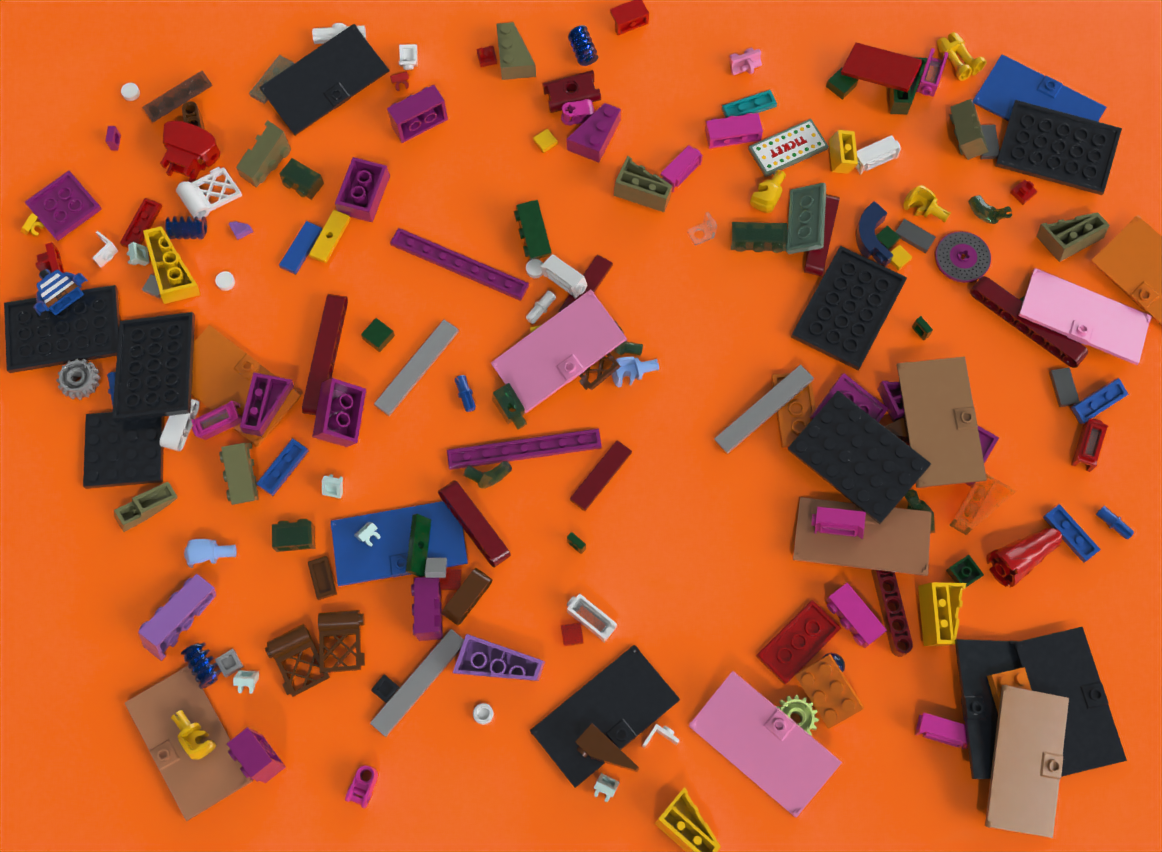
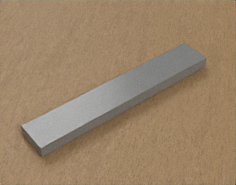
(416, 367)
(764, 409)
(418, 683)

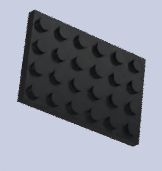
(1058, 147)
(849, 308)
(80, 331)
(154, 367)
(859, 457)

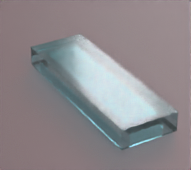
(278, 66)

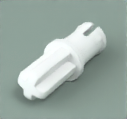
(540, 307)

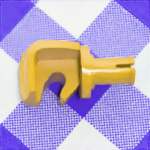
(768, 193)
(926, 203)
(190, 737)

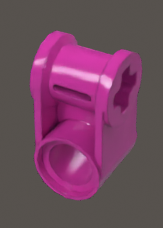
(578, 110)
(361, 787)

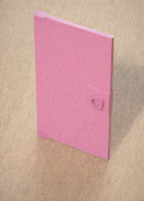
(1085, 316)
(559, 350)
(765, 744)

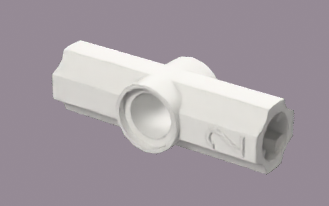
(322, 35)

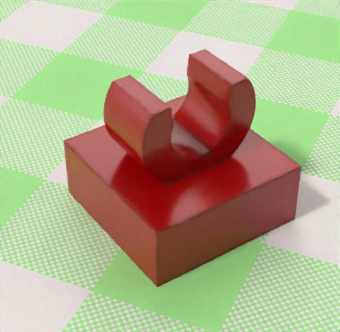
(486, 56)
(400, 78)
(1024, 191)

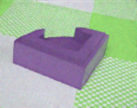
(240, 229)

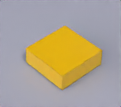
(545, 140)
(900, 257)

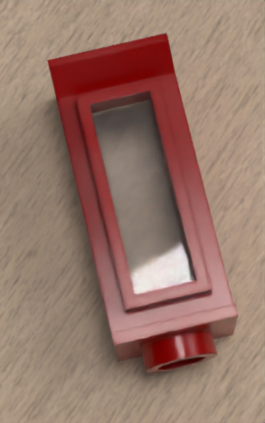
(1090, 443)

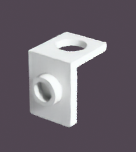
(106, 253)
(665, 732)

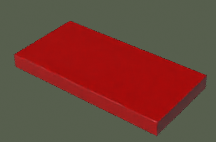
(881, 67)
(798, 642)

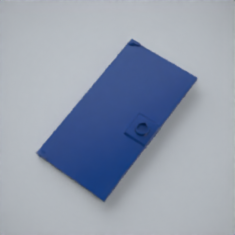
(1015, 81)
(388, 555)

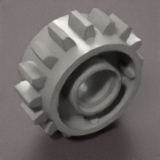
(74, 370)

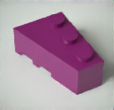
(892, 399)
(263, 402)
(427, 609)

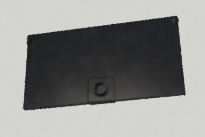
(324, 79)
(975, 662)
(1065, 667)
(617, 701)

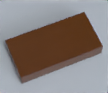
(322, 578)

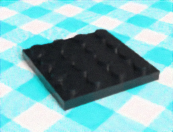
(122, 451)

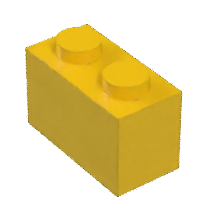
(843, 151)

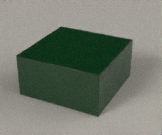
(841, 84)
(377, 335)
(965, 571)

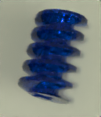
(583, 45)
(186, 229)
(201, 664)

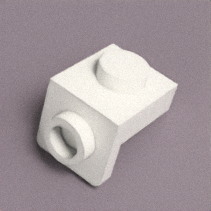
(408, 56)

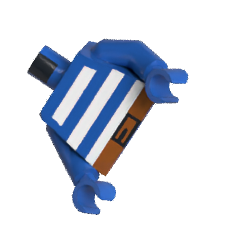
(57, 290)

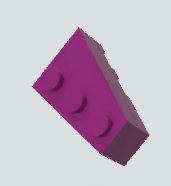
(595, 133)

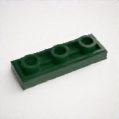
(418, 545)

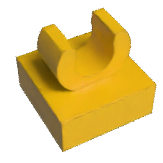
(30, 224)

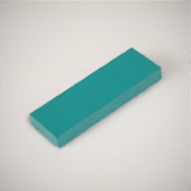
(752, 104)

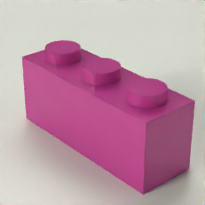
(733, 130)
(855, 615)

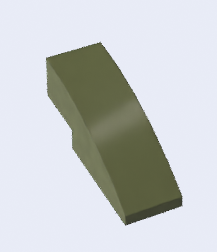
(144, 506)

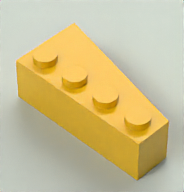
(170, 272)

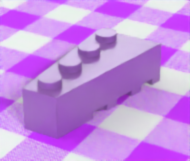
(176, 616)
(492, 660)

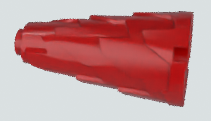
(1021, 556)

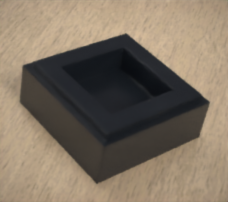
(385, 688)

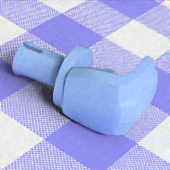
(632, 368)
(205, 549)

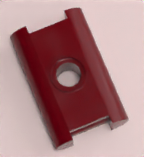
(559, 90)

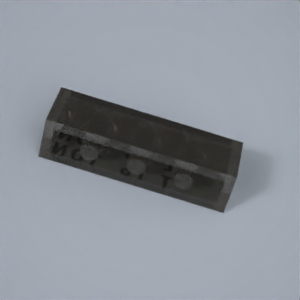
(176, 96)

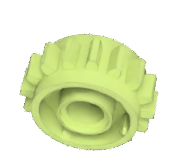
(803, 709)

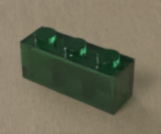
(758, 236)

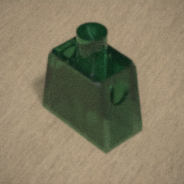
(506, 399)

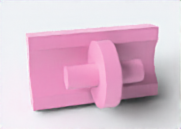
(745, 62)

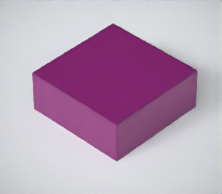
(113, 138)

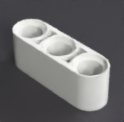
(178, 428)

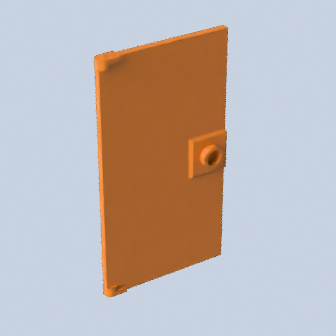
(1135, 265)
(224, 375)

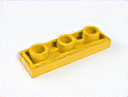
(333, 228)

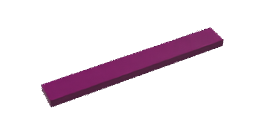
(459, 264)
(524, 449)

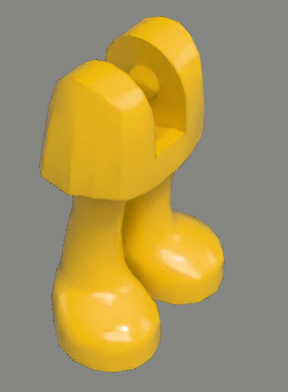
(954, 45)

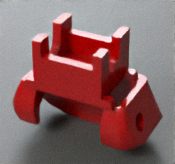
(185, 146)

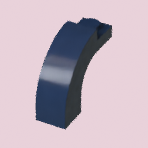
(865, 235)

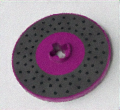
(949, 255)

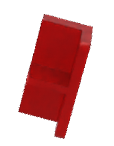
(630, 16)
(50, 260)

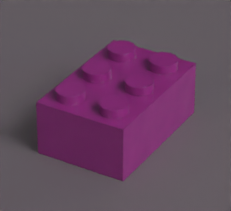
(417, 113)
(362, 189)
(339, 412)
(255, 756)

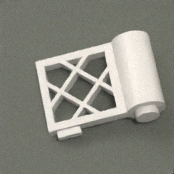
(194, 197)

